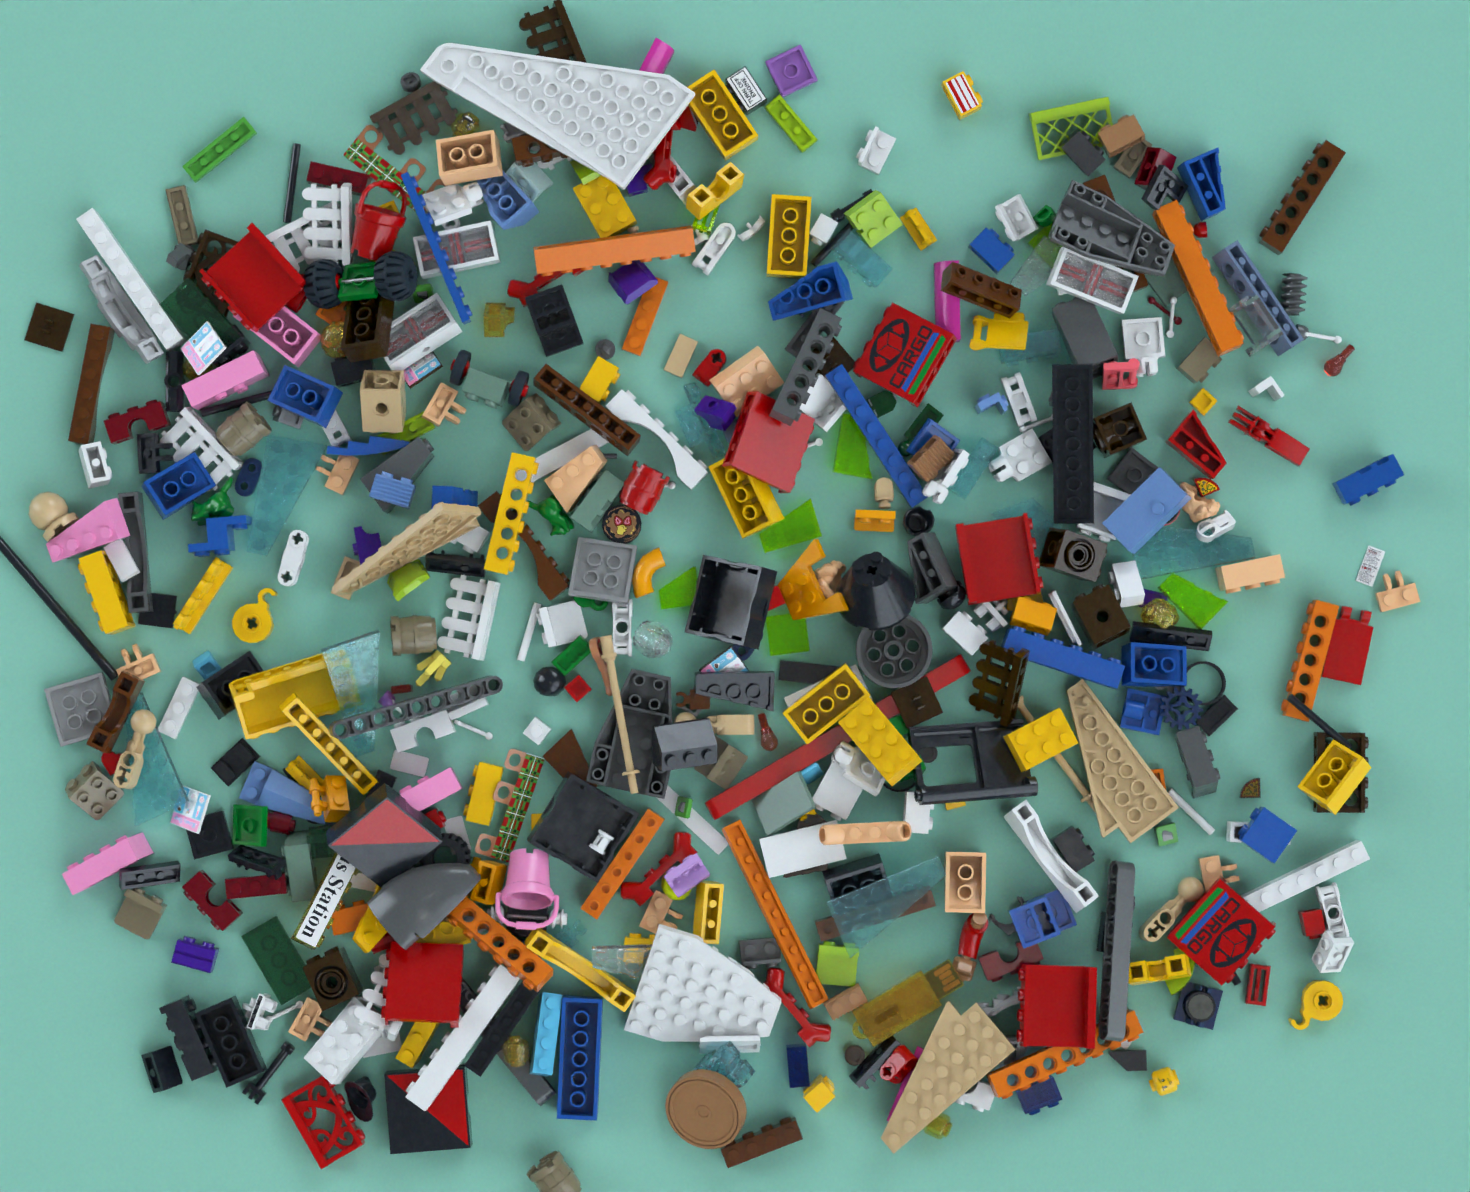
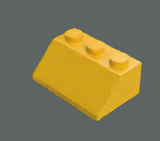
(1334, 776)

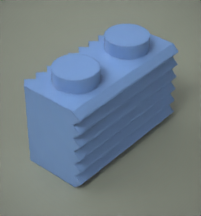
(392, 490)

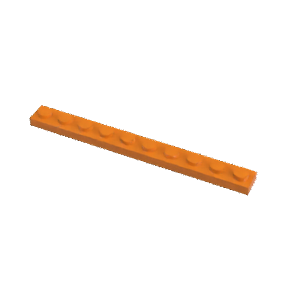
(775, 914)

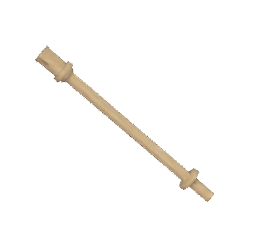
(609, 657)
(1060, 759)

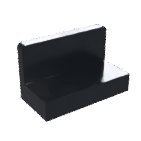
(162, 1069)

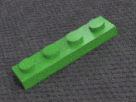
(219, 149)

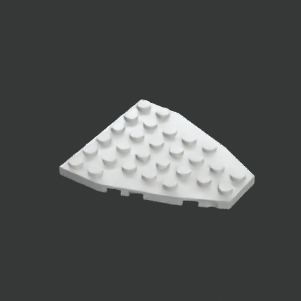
(697, 993)

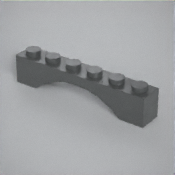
(139, 586)

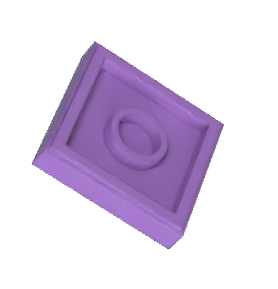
(791, 71)

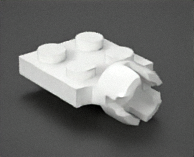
(452, 202)
(1144, 342)
(1020, 458)
(946, 477)
(858, 768)

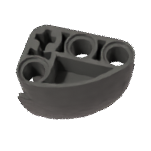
(421, 898)

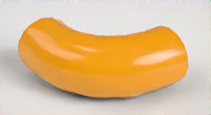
(644, 571)

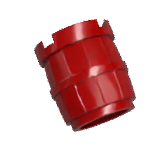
(643, 488)

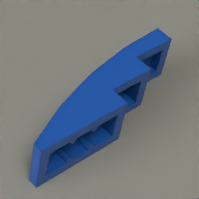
(375, 445)

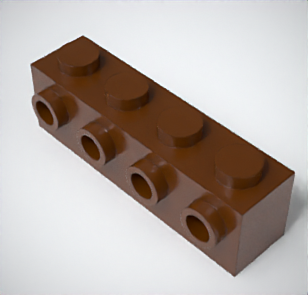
(981, 290)
(762, 1142)

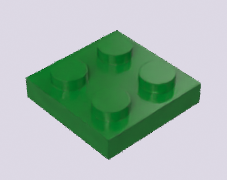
(250, 825)

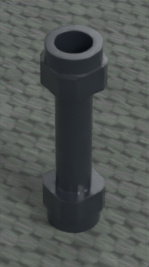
(837, 215)

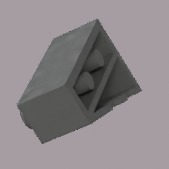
(930, 568)
(1197, 761)

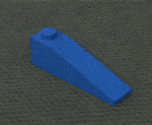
(816, 290)

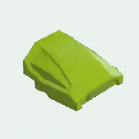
(407, 578)

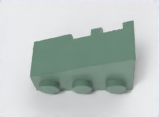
(597, 500)
(299, 866)

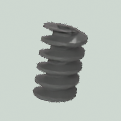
(1293, 293)

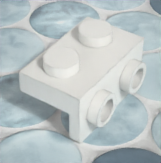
(1016, 218)

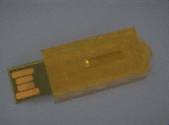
(905, 1002)

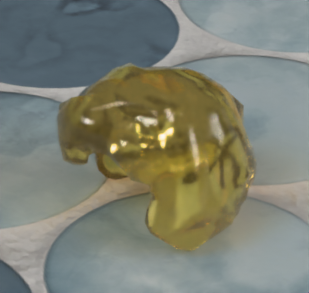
(332, 338)
(1160, 612)

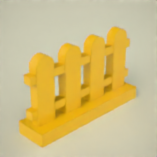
(202, 595)

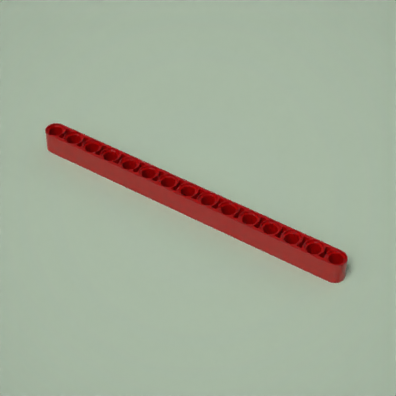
(819, 747)

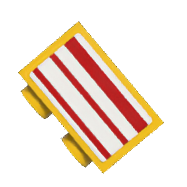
(961, 95)

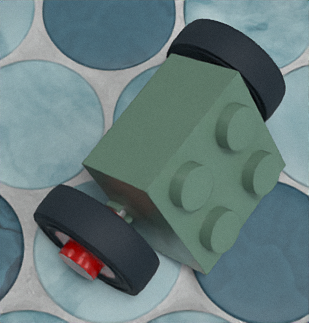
(485, 386)

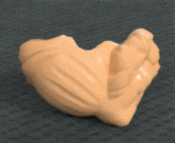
(1198, 507)
(829, 577)

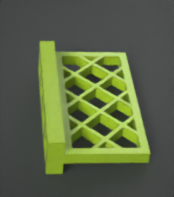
(1064, 112)

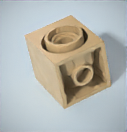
(383, 401)

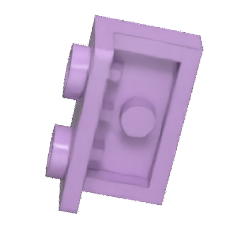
(686, 875)

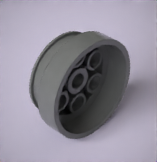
(898, 678)

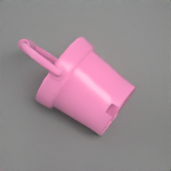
(527, 887)

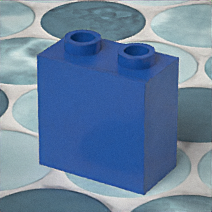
(1266, 834)

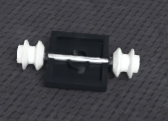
(537, 916)

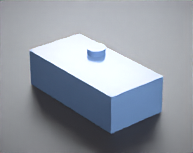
(1146, 510)

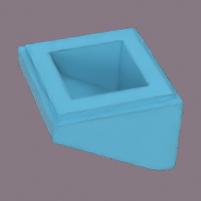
(206, 665)
(811, 773)

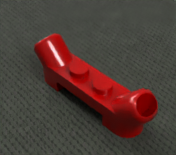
(664, 168)
(520, 289)
(641, 891)
(809, 1032)

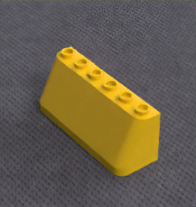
(261, 694)

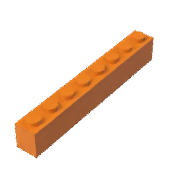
(614, 249)
(1198, 279)

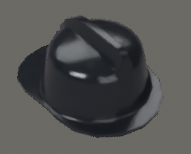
(360, 1098)

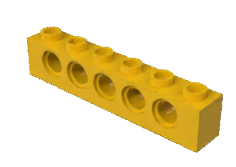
(516, 463)
(331, 747)

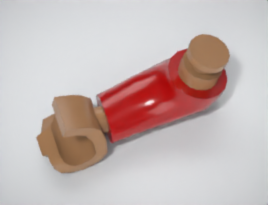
(969, 944)

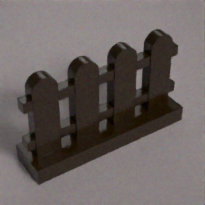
(564, 30)
(406, 121)
(1012, 676)

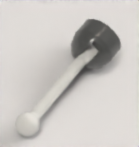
(1305, 333)

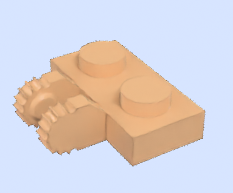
(440, 404)
(341, 472)
(1396, 597)
(142, 667)
(1212, 870)
(657, 911)
(307, 1019)

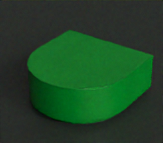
(1045, 216)

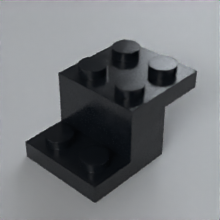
(554, 320)

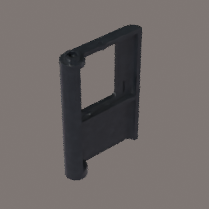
(994, 764)

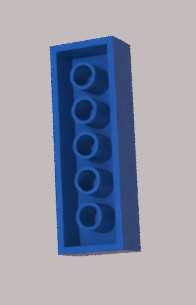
(1065, 659)
(579, 1057)

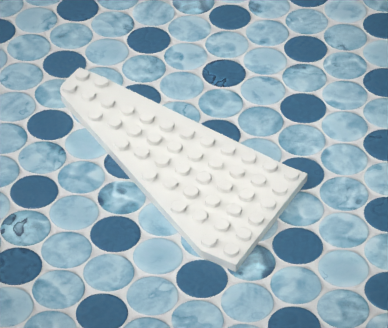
(582, 109)

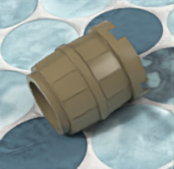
(243, 430)
(413, 634)
(554, 1175)

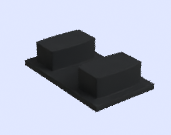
(235, 762)

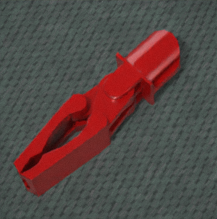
(1278, 442)

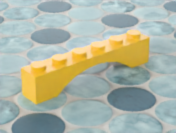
(580, 967)

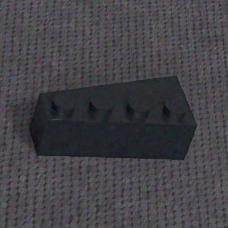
(189, 1037)

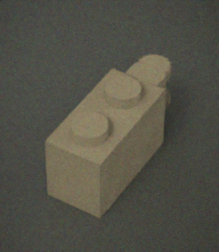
(1199, 361)

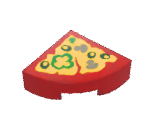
(1205, 486)

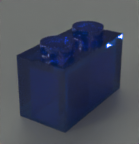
(797, 1065)
(1039, 1096)

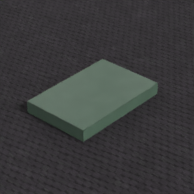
(1169, 285)
(783, 803)

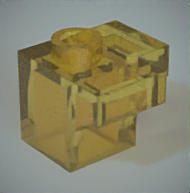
(496, 319)

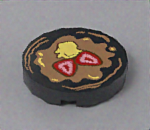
(621, 524)

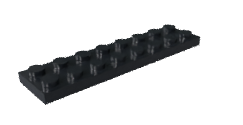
(1073, 443)

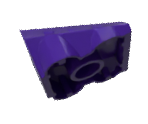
(632, 281)

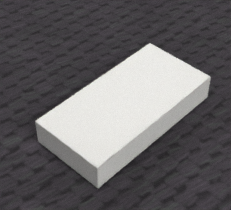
(121, 560)

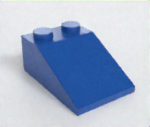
(305, 396)
(178, 485)
(1153, 665)

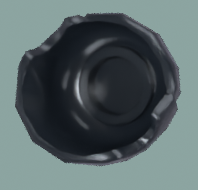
(918, 521)
(953, 598)
(549, 681)

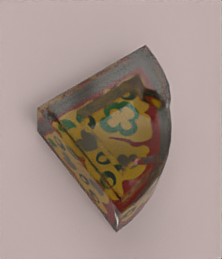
(1251, 789)

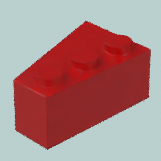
(1196, 446)

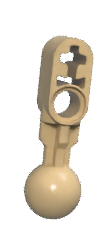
(142, 723)
(725, 723)
(1189, 890)

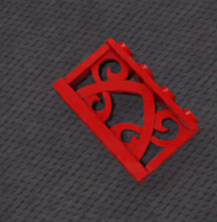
(319, 1148)

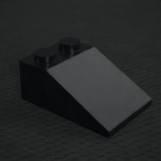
(216, 688)

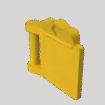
(1001, 332)

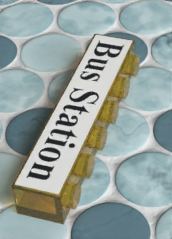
(325, 902)

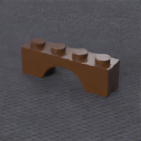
(123, 699)

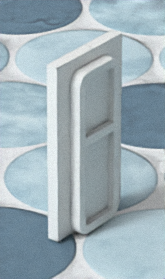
(1064, 618)
(743, 1043)

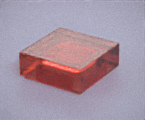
(401, 689)

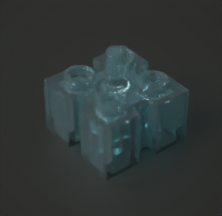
(728, 1063)

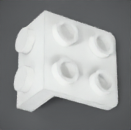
(823, 404)
(562, 623)

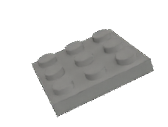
(602, 570)
(78, 707)

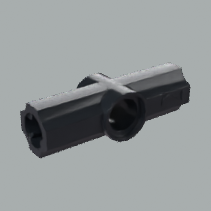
(174, 368)

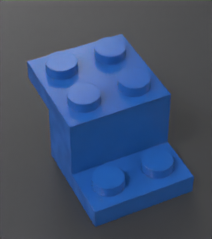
(220, 535)
(1042, 918)

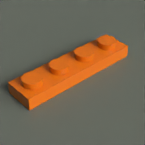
(644, 318)

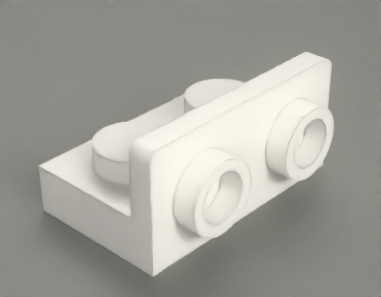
(876, 150)
(1331, 953)

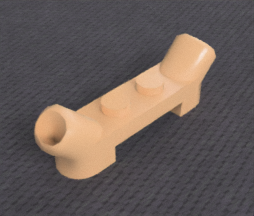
(865, 832)

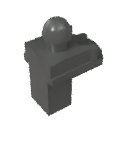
(180, 256)

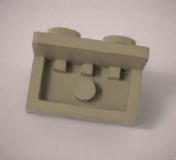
(727, 766)

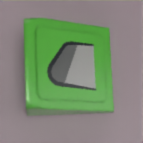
(422, 292)
(683, 807)
(1166, 834)

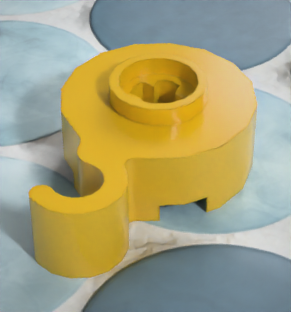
(262, 615)
(1310, 1006)

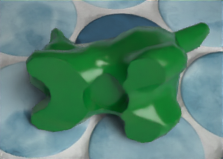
(217, 505)
(552, 511)

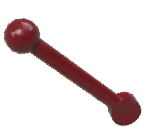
(1177, 320)

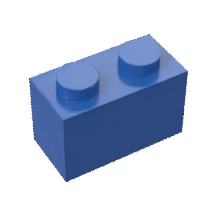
(991, 250)

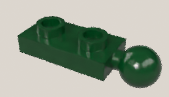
(928, 412)

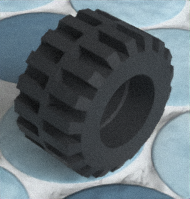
(454, 842)

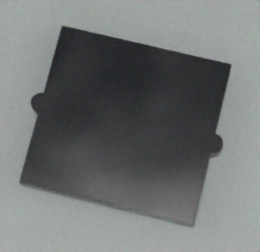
(163, 611)

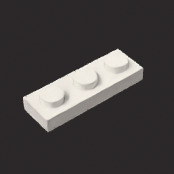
(179, 708)

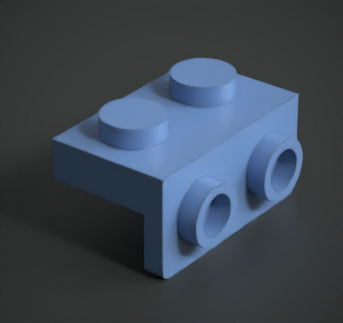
(988, 401)

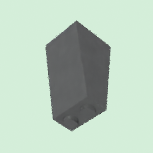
(1084, 334)
(405, 463)

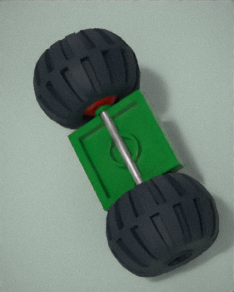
(390, 276)

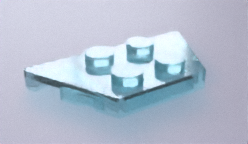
(1040, 518)

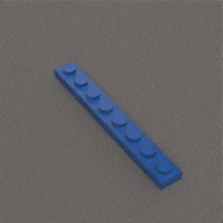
(434, 240)
(876, 435)

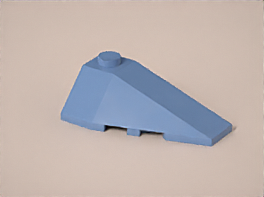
(507, 202)

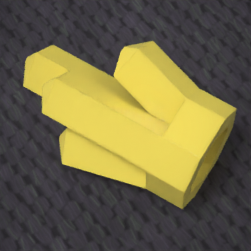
(435, 662)

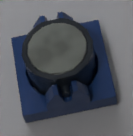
(1198, 1005)

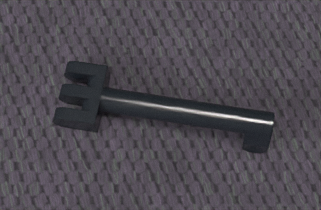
(287, 1049)

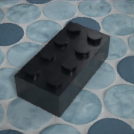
(230, 1041)

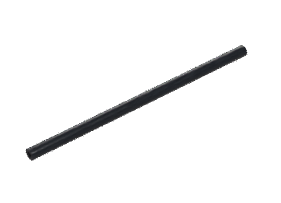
(57, 610)

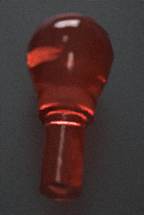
(1334, 365)
(768, 739)

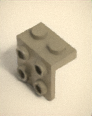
(531, 422)
(93, 791)
(140, 912)

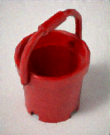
(377, 226)

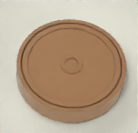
(706, 1109)

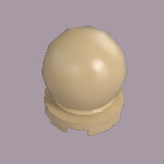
(50, 513)

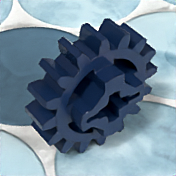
(1181, 698)

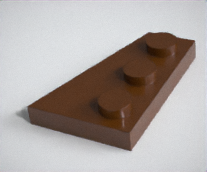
(568, 756)

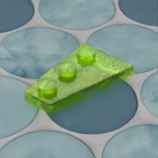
(851, 450)
(795, 528)
(1191, 600)

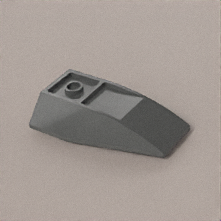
(1108, 232)
(645, 704)

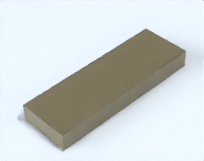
(182, 215)

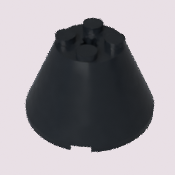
(876, 593)

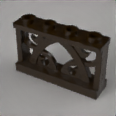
(212, 257)
(1362, 744)

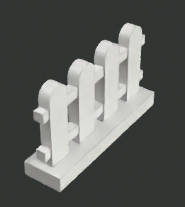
(333, 214)
(296, 230)
(203, 432)
(476, 608)
(375, 998)

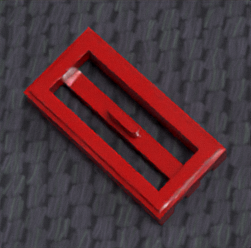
(1257, 984)

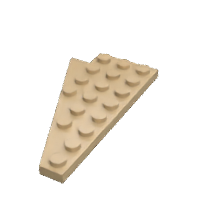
(430, 532)
(1119, 780)
(952, 1062)

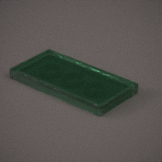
(192, 309)
(277, 959)

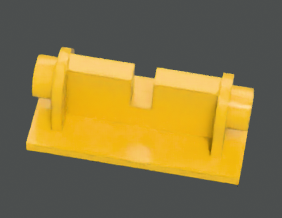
(918, 228)
(302, 772)

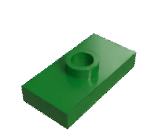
(572, 655)

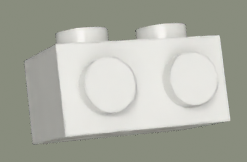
(94, 464)
(1126, 584)
(965, 632)

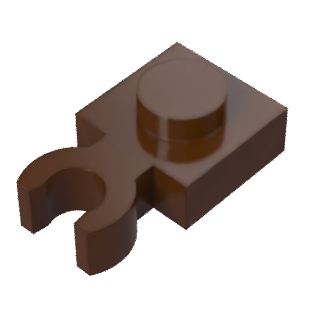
(695, 700)

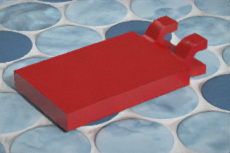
(1348, 647)

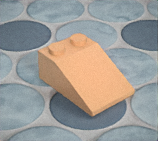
(965, 882)

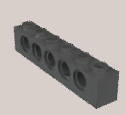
(782, 409)

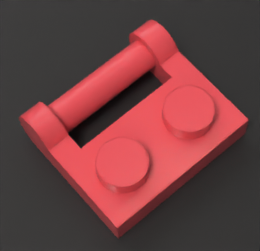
(1113, 375)

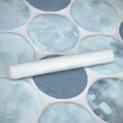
(528, 632)
(1191, 812)

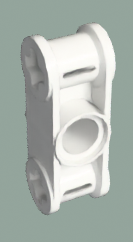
(293, 558)
(622, 639)
(1330, 898)

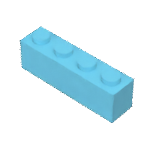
(545, 1034)

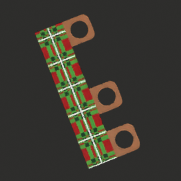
(363, 156)
(517, 802)

